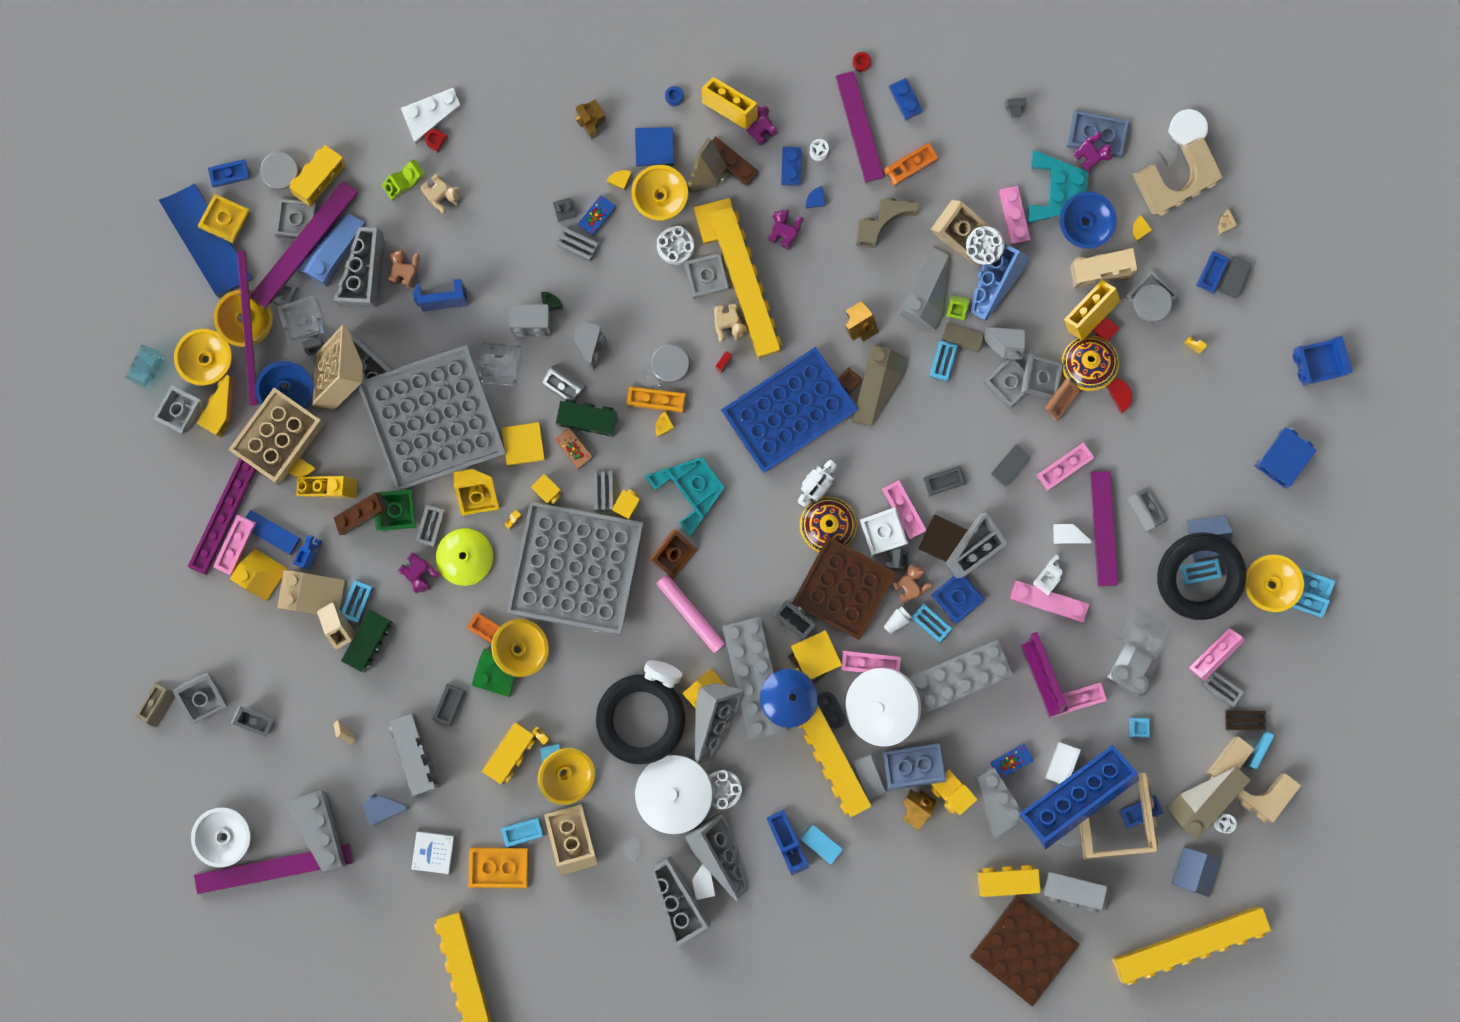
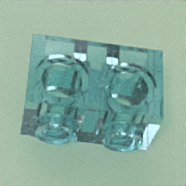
(144, 366)

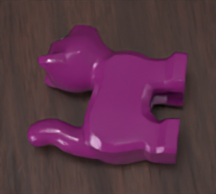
(762, 126)
(1090, 152)
(784, 231)
(416, 571)

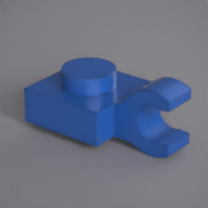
(306, 554)

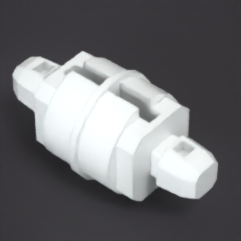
(817, 483)

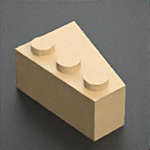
(1105, 267)

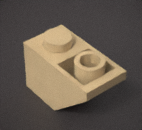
(335, 625)

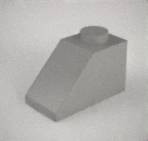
(1006, 342)

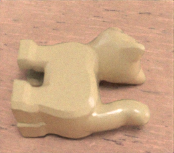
(439, 192)
(728, 320)

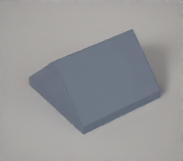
(1215, 525)
(1196, 871)

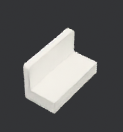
(1062, 763)

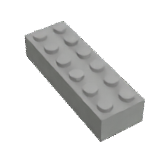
(750, 669)
(961, 676)

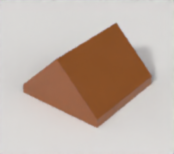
(673, 554)

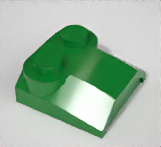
(398, 511)
(490, 676)

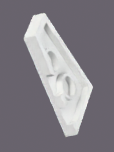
(429, 112)

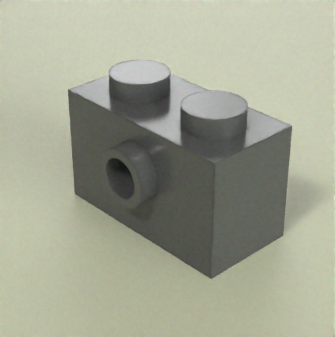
(794, 619)

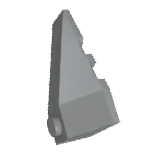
(928, 293)
(713, 711)
(714, 848)

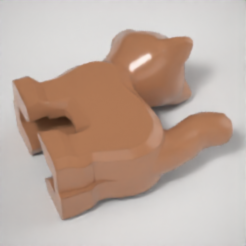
(400, 270)
(908, 584)

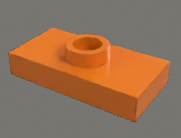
(483, 627)

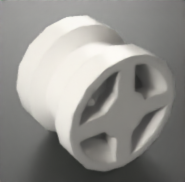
(820, 146)
(1229, 824)

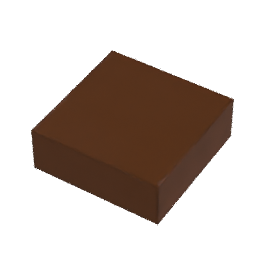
(849, 380)

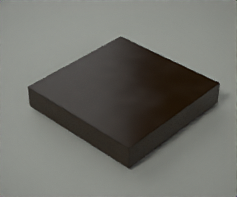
(941, 538)

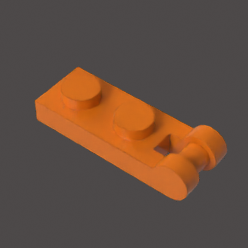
(911, 164)

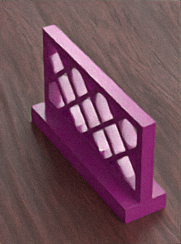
(1044, 676)

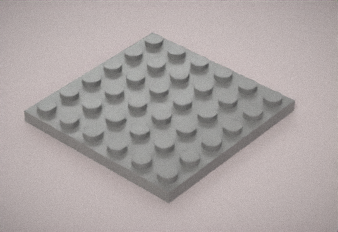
(431, 417)
(575, 568)

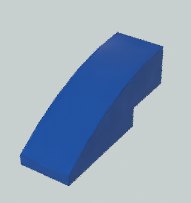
(787, 842)

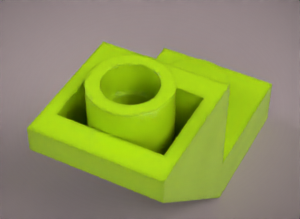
(402, 181)

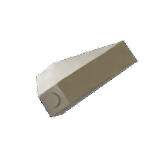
(708, 168)
(880, 378)
(1204, 803)

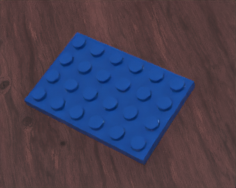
(789, 410)

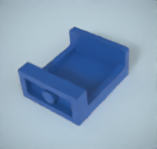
(441, 300)
(1322, 361)
(1286, 457)

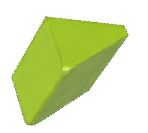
(957, 307)

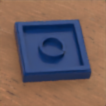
(654, 146)
(957, 598)

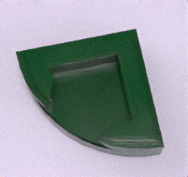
(551, 300)

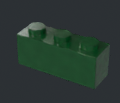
(586, 417)
(367, 641)

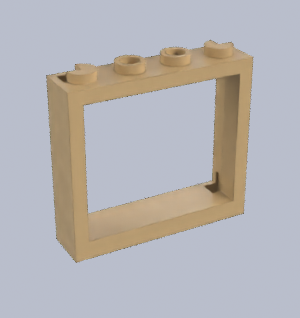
(1149, 825)

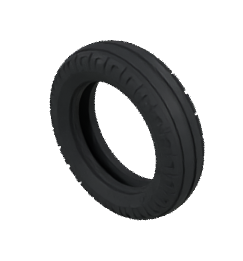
(1178, 553)
(618, 747)

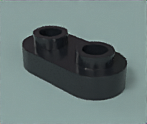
(831, 709)

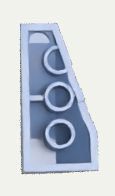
(331, 250)
(997, 280)

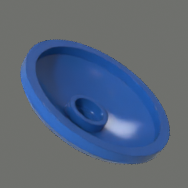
(1100, 219)
(299, 382)
(776, 701)

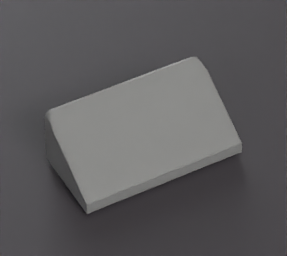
(563, 383)
(1146, 509)

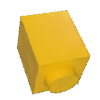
(546, 490)
(626, 504)

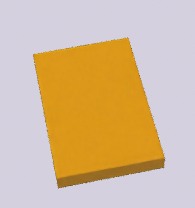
(498, 867)

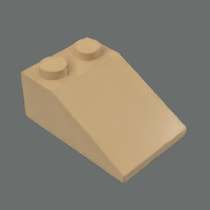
(956, 225)
(309, 592)
(570, 840)

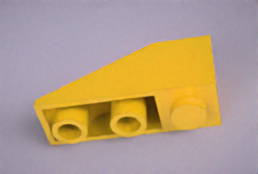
(218, 411)
(327, 487)

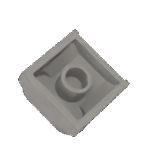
(178, 410)
(1133, 670)
(199, 697)

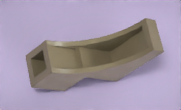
(888, 211)

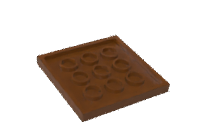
(843, 588)
(1024, 950)

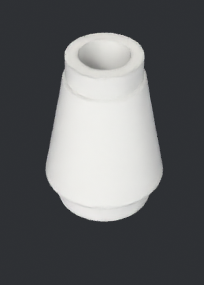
(897, 620)

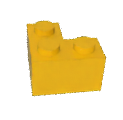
(954, 793)

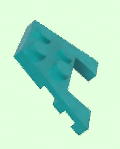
(1064, 183)
(697, 485)

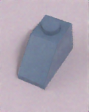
(382, 808)

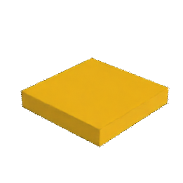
(223, 218)
(704, 221)
(523, 444)
(816, 655)

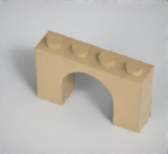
(1203, 174)
(1273, 800)

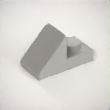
(252, 720)

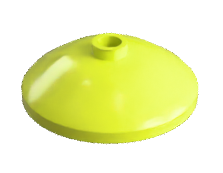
(477, 561)

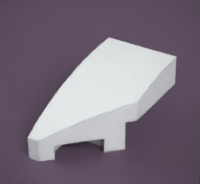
(1069, 535)
(1049, 577)
(703, 883)

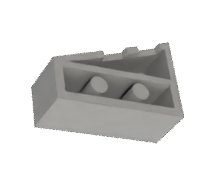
(976, 546)
(998, 803)
(1077, 892)

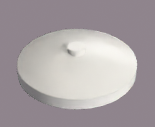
(883, 706)
(674, 794)

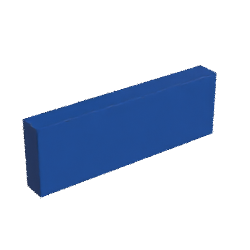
(273, 533)

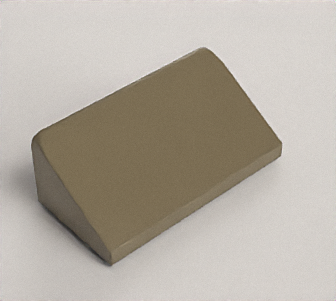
(963, 337)
(156, 705)

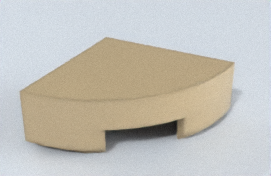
(1226, 222)
(343, 732)

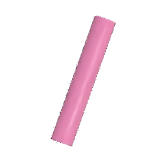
(690, 613)

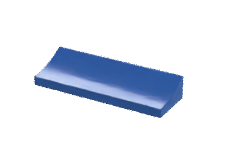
(211, 253)
(1079, 796)

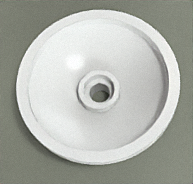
(207, 838)

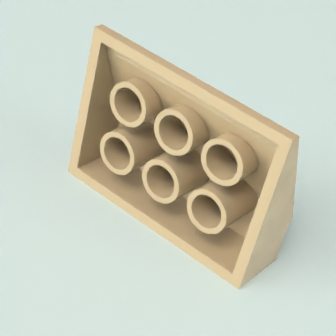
(336, 370)
(276, 436)

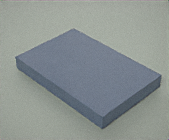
(1088, 124)
(914, 766)

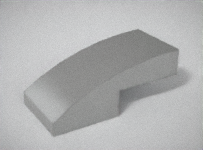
(868, 777)

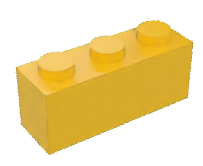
(729, 103)
(317, 175)
(1092, 310)
(509, 754)
(1008, 881)

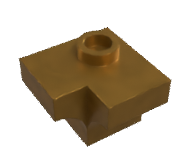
(590, 116)
(861, 322)
(918, 807)

